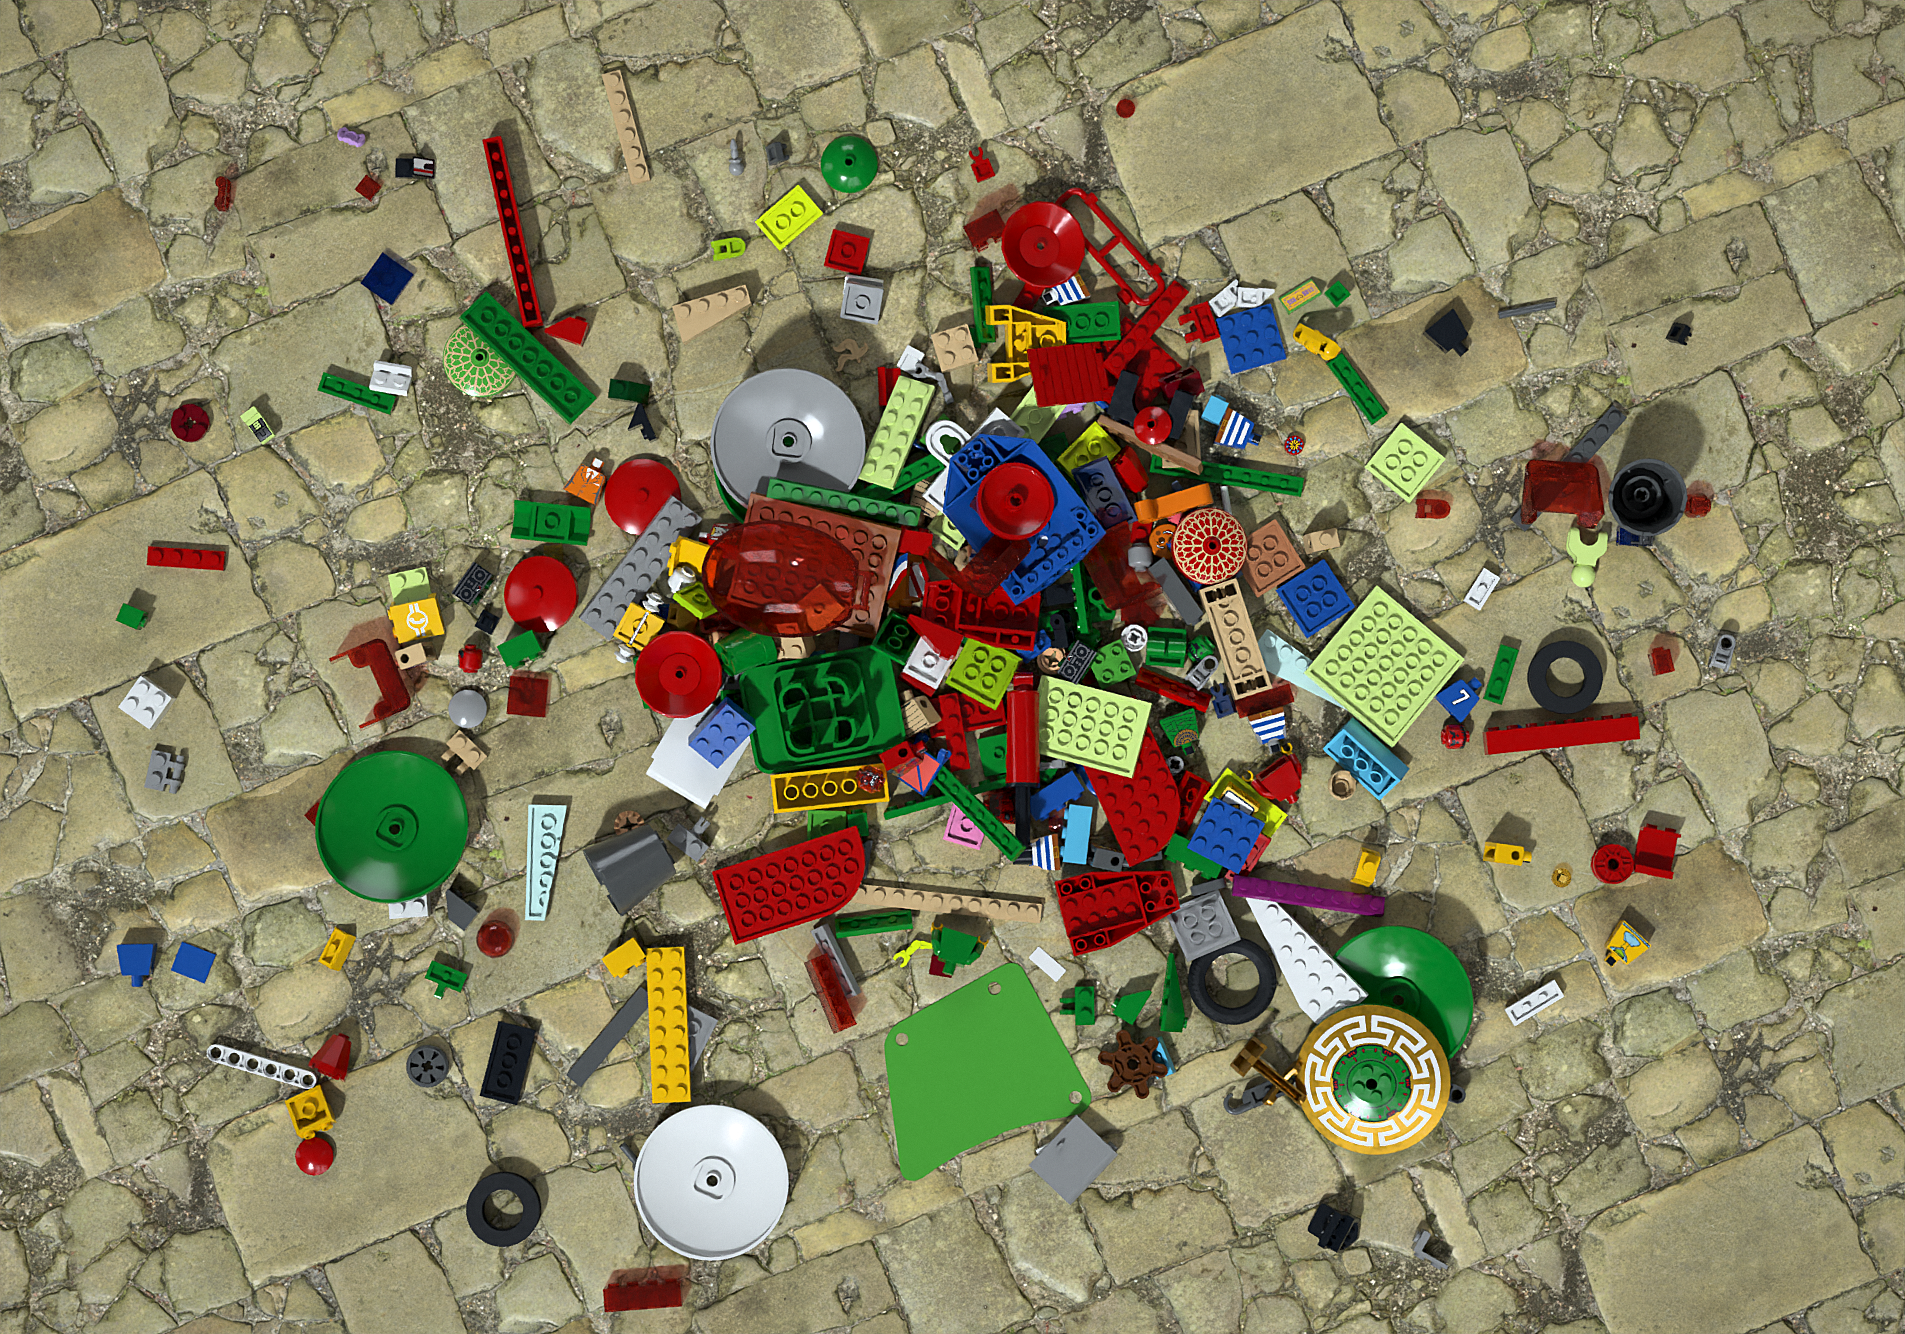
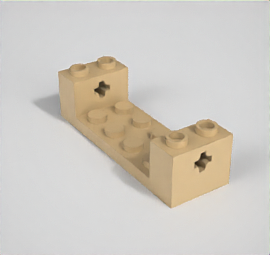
(1235, 639)

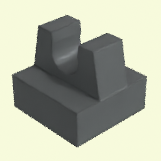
(775, 153)

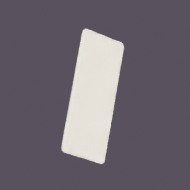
(1047, 964)

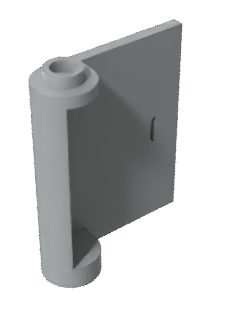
(1073, 1159)

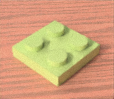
(410, 585)

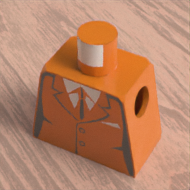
(587, 482)

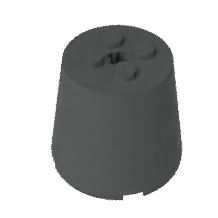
(1662, 498)
(631, 866)

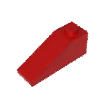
(937, 637)

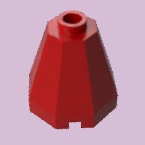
(1130, 470)
(333, 1057)

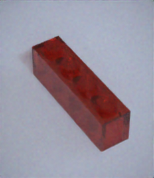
(830, 993)
(643, 1296)

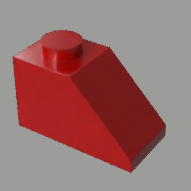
(570, 330)

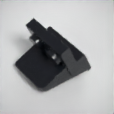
(1334, 1228)

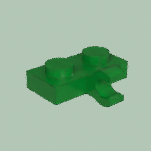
(445, 977)

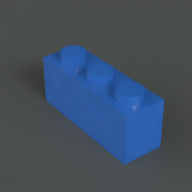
(1055, 796)

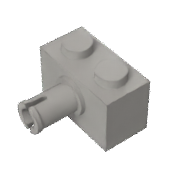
(690, 840)

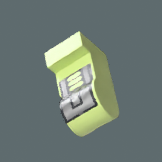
(258, 425)

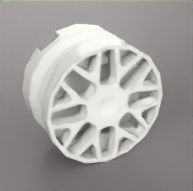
(1133, 638)

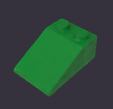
(896, 638)

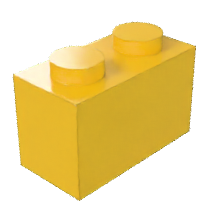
(624, 957)

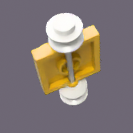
(638, 626)

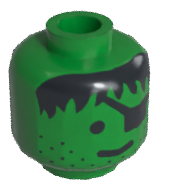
(1200, 648)

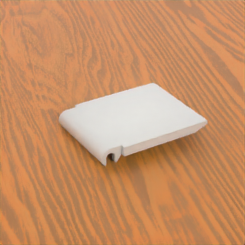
(686, 770)

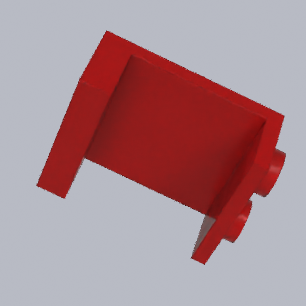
(1655, 851)

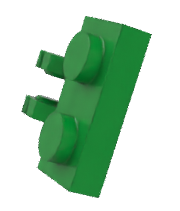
(1084, 1005)

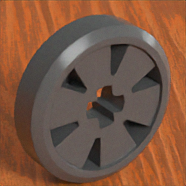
(422, 1055)

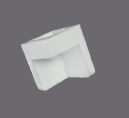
(909, 359)

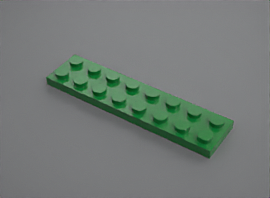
(527, 358)

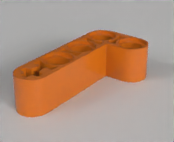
(1173, 504)

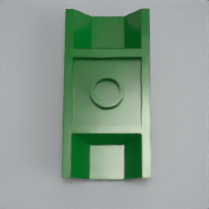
(551, 523)

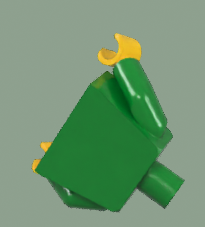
(955, 947)

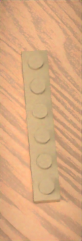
(626, 127)

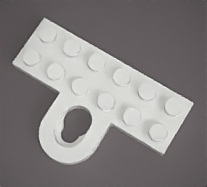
(995, 424)

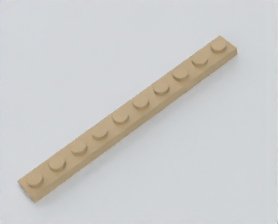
(948, 903)

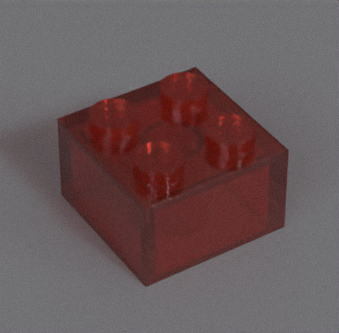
(984, 231)

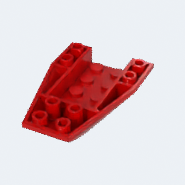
(1112, 906)

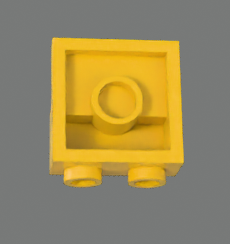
(310, 1112)

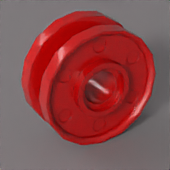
(1623, 866)

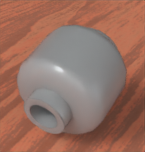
(1140, 557)

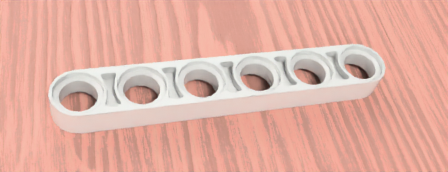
(262, 1065)

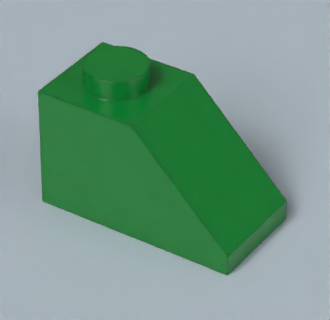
(1130, 1005)

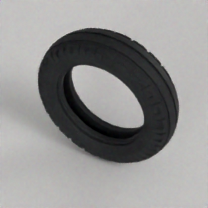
(1246, 1012)

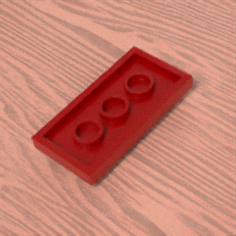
(973, 714)

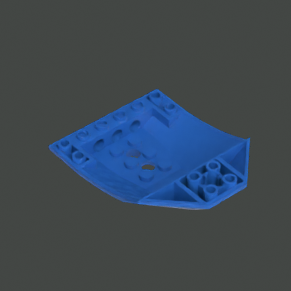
(1069, 532)

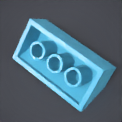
(1366, 758)

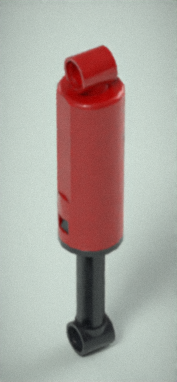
(1023, 755)

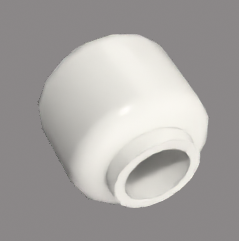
(681, 578)

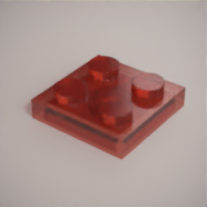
(527, 696)

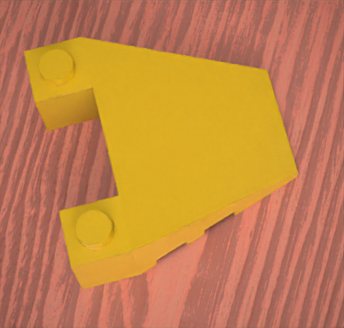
(1022, 332)

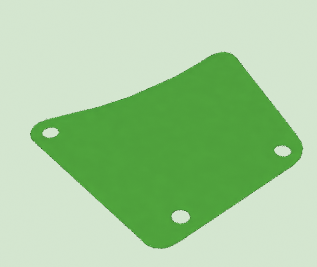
(976, 1071)

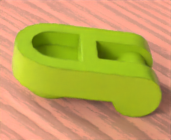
(735, 248)

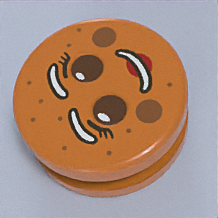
(1158, 540)

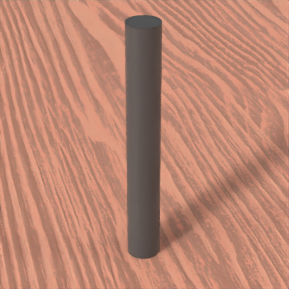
(1526, 309)

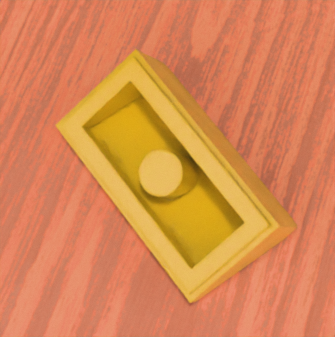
(337, 949)

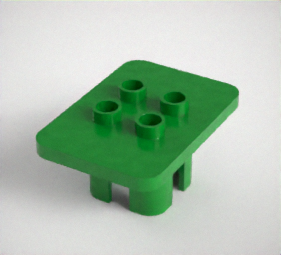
(822, 709)

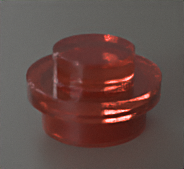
(1125, 108)
(1055, 823)

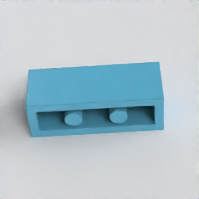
(1076, 834)

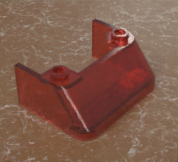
(379, 658)

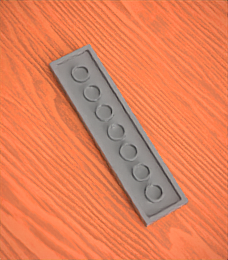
(639, 567)

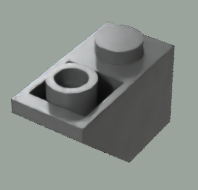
(459, 910)

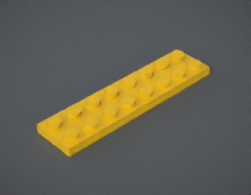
(668, 1025)

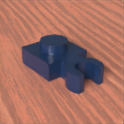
(1223, 704)

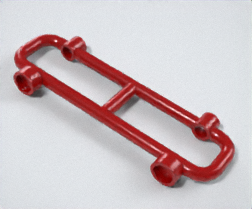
(1127, 294)

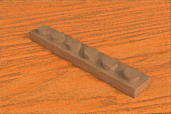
(1162, 450)

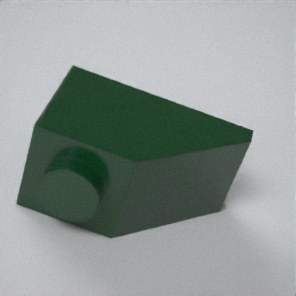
(628, 391)

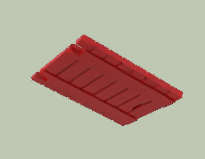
(1068, 374)

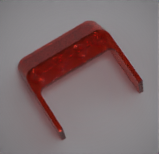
(987, 567)

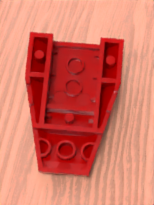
(985, 620)

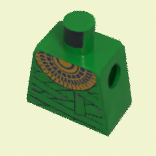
(1181, 730)

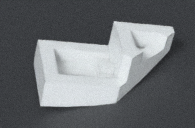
(1252, 297)
(1224, 300)

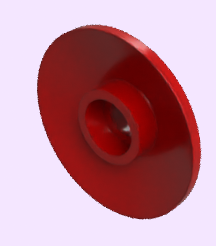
(1161, 429)

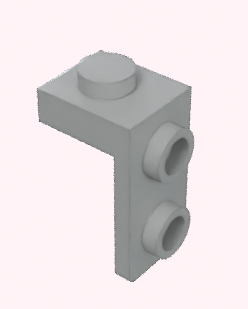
(1420, 1239)

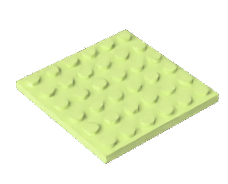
(1384, 666)

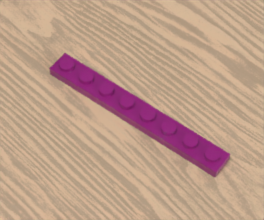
(1308, 896)

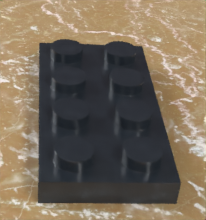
(508, 1063)

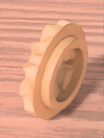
(1043, 662)
(621, 820)

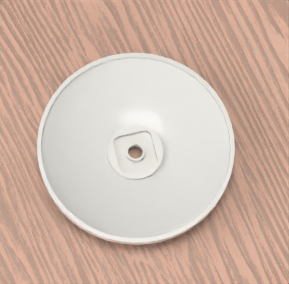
(703, 1218)

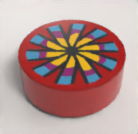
(1293, 445)

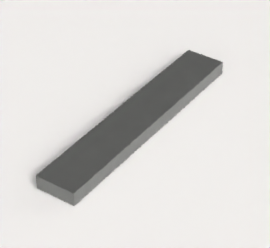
(609, 1037)

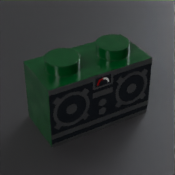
(473, 584)
(1078, 661)

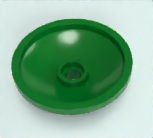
(853, 177)

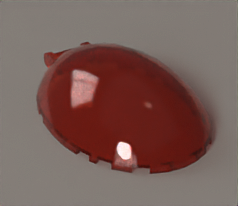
(783, 579)

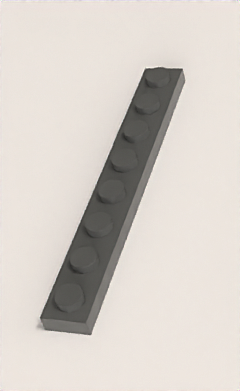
(1587, 446)

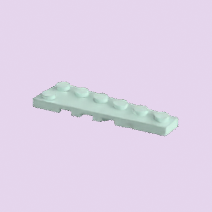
(1289, 664)
(543, 845)

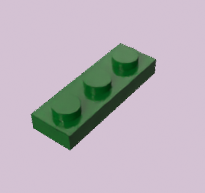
(1500, 674)

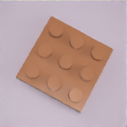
(1269, 559)

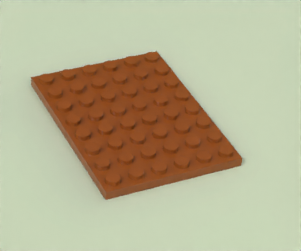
(869, 542)

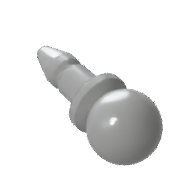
(736, 166)

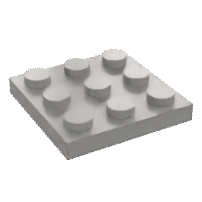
(1203, 925)

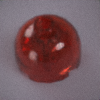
(495, 939)

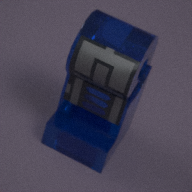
(1625, 538)

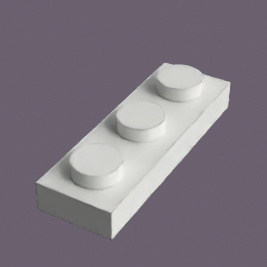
(1534, 1002)

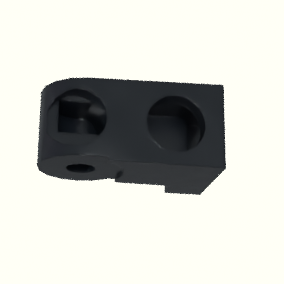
(1063, 629)

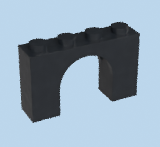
(1124, 407)

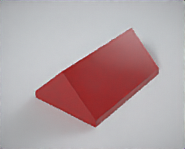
(1192, 793)

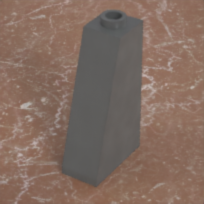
(1175, 592)

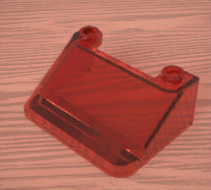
(1562, 489)
(1112, 573)

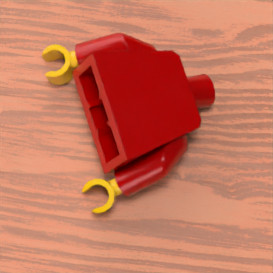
(1279, 779)

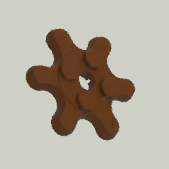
(1124, 1073)

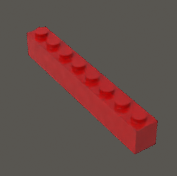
(1561, 735)

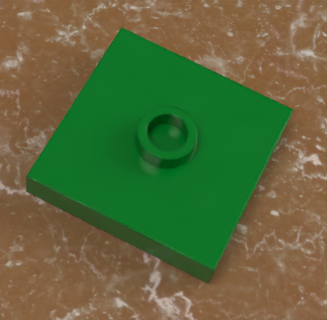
(993, 754)

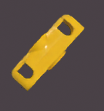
(1316, 342)

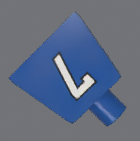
(1459, 698)

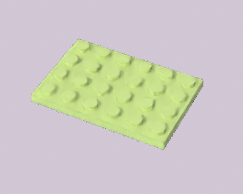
(1091, 726)

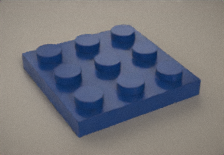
(1250, 339)
(1315, 598)
(1226, 835)

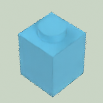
(1215, 409)

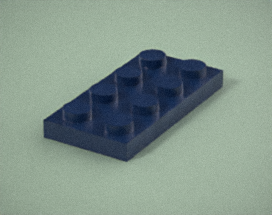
(1104, 493)

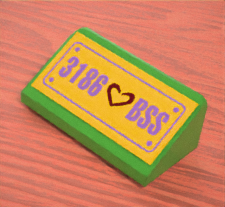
(1300, 296)

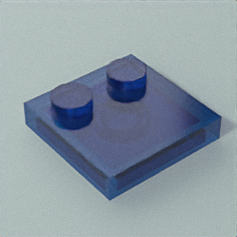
(387, 279)

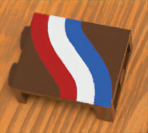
(899, 582)

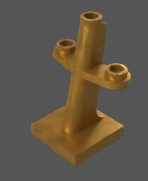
(1250, 1058)

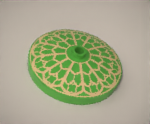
(468, 374)

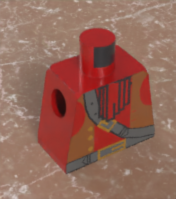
(903, 757)

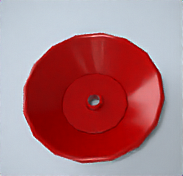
(1060, 240)
(658, 679)

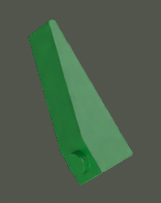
(1172, 1008)

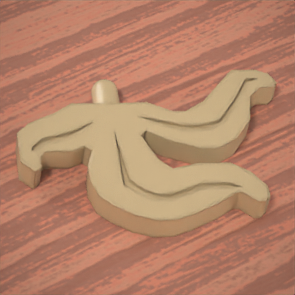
(852, 346)

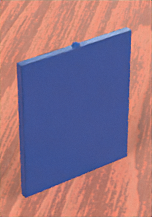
(193, 962)

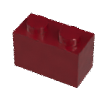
(1186, 379)

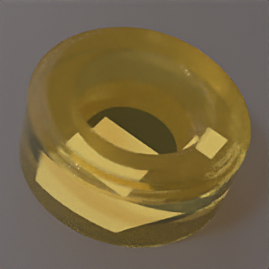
(1561, 877)

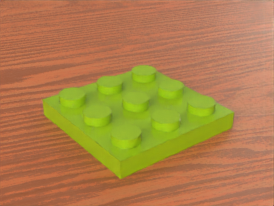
(983, 672)

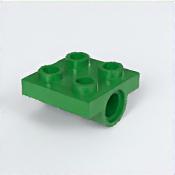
(1165, 647)

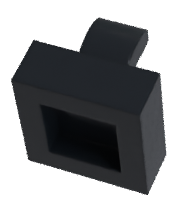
(1678, 333)
(487, 622)

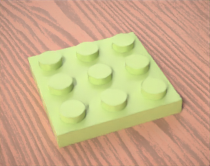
(1404, 463)

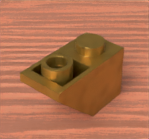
(681, 619)

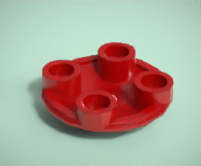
(314, 1156)

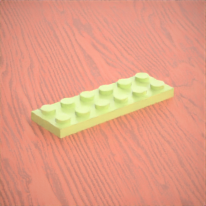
(896, 432)

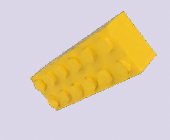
(823, 789)

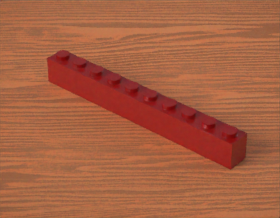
(513, 232)

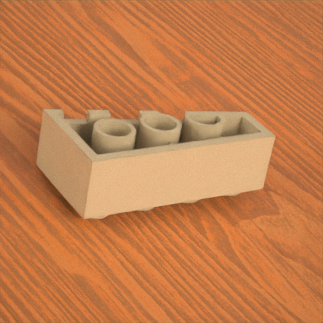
(707, 312)

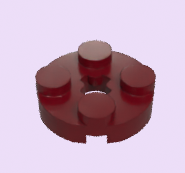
(198, 430)

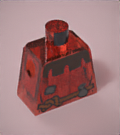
(1002, 805)

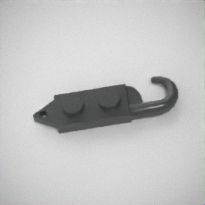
(1252, 1097)

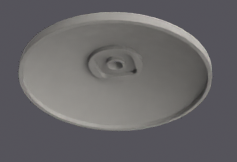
(783, 403)

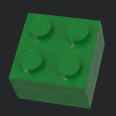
(521, 649)

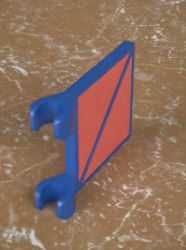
(923, 775)

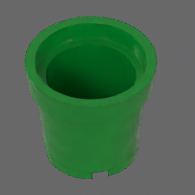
(745, 650)

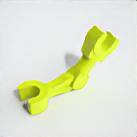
(906, 954)

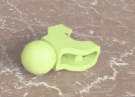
(1585, 556)

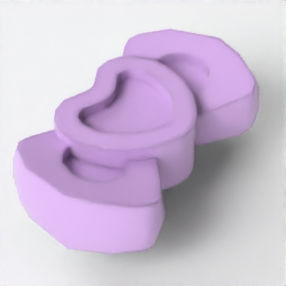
(351, 137)

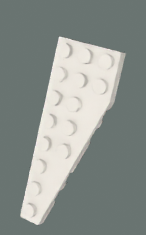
(1310, 970)

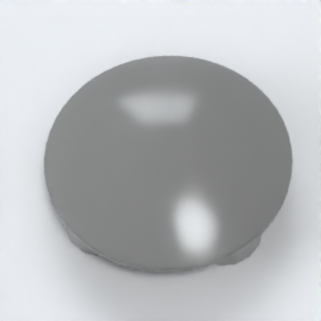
(467, 708)

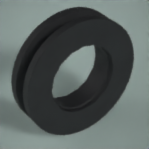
(1592, 677)
(503, 1236)

